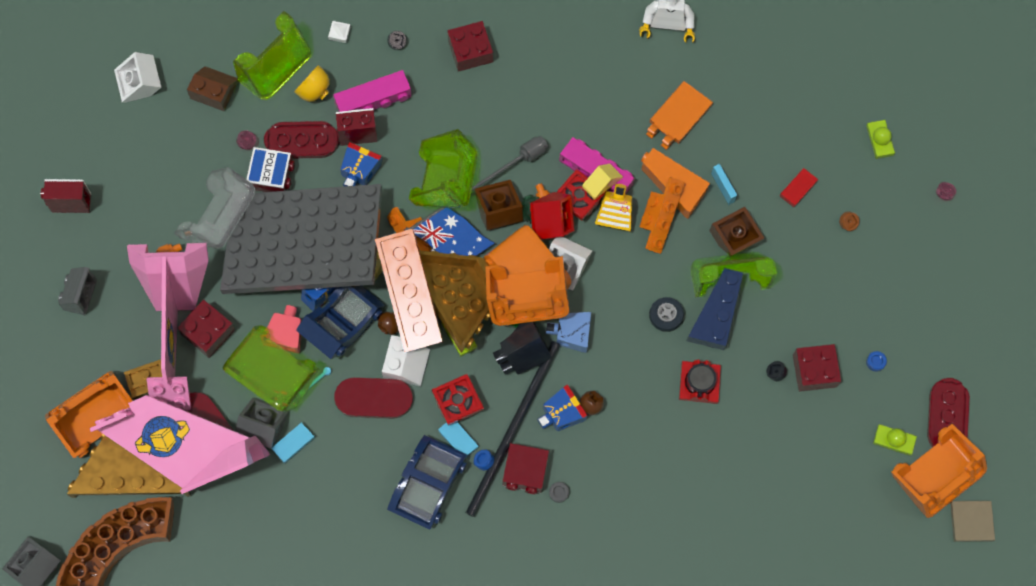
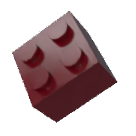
(470, 46)
(206, 328)
(816, 367)

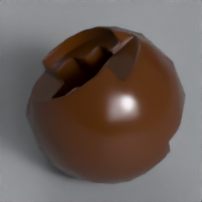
(387, 323)
(592, 402)

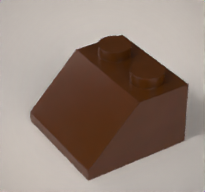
(212, 88)
(499, 204)
(736, 232)

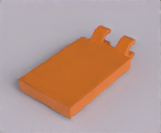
(679, 114)

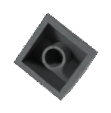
(78, 290)
(261, 421)
(31, 564)

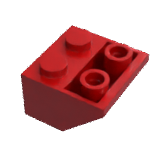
(552, 215)

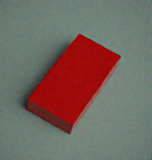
(798, 187)

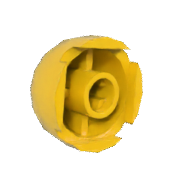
(314, 86)

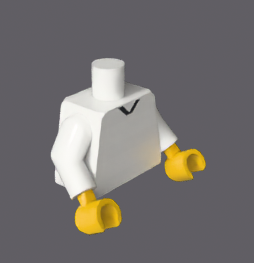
(669, 15)

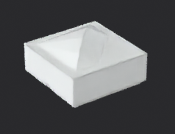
(339, 32)

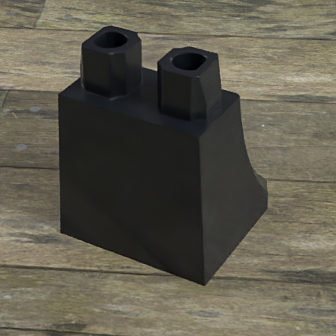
(522, 349)

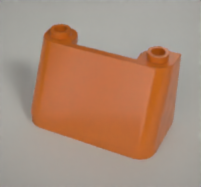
(522, 253)
(527, 295)
(78, 414)
(941, 472)

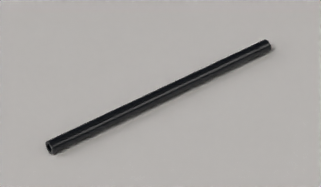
(511, 431)

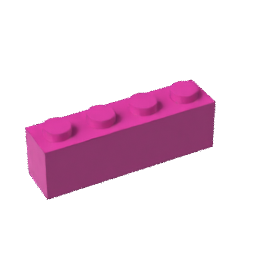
(374, 94)
(580, 157)

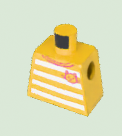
(616, 209)

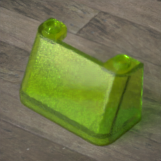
(277, 63)
(448, 171)
(758, 266)
(270, 370)

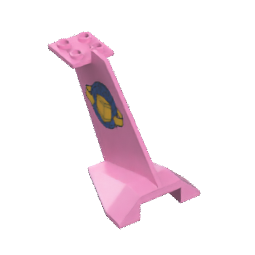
(172, 285)
(180, 443)

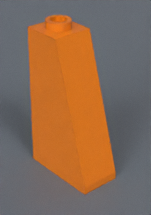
(660, 168)

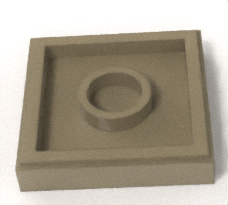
(972, 521)

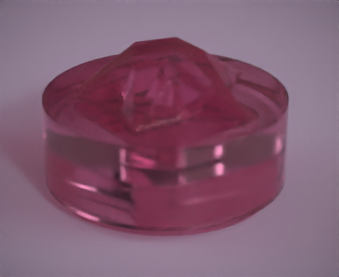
(246, 140)
(946, 191)

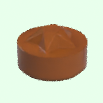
(849, 221)

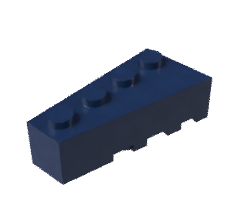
(716, 317)

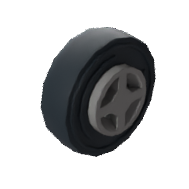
(666, 307)

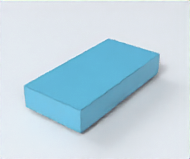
(724, 184)
(458, 438)
(293, 443)

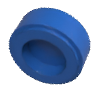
(876, 361)
(483, 460)

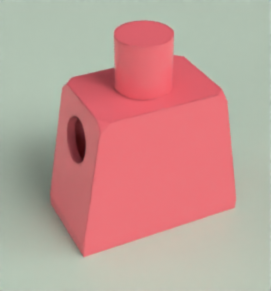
(283, 330)

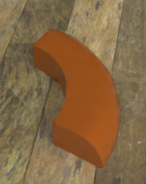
(113, 538)

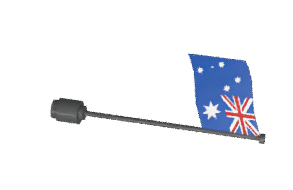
(450, 232)

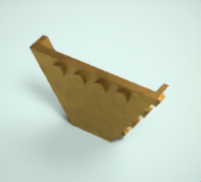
(458, 293)
(119, 472)

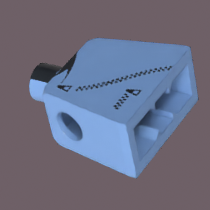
(572, 331)

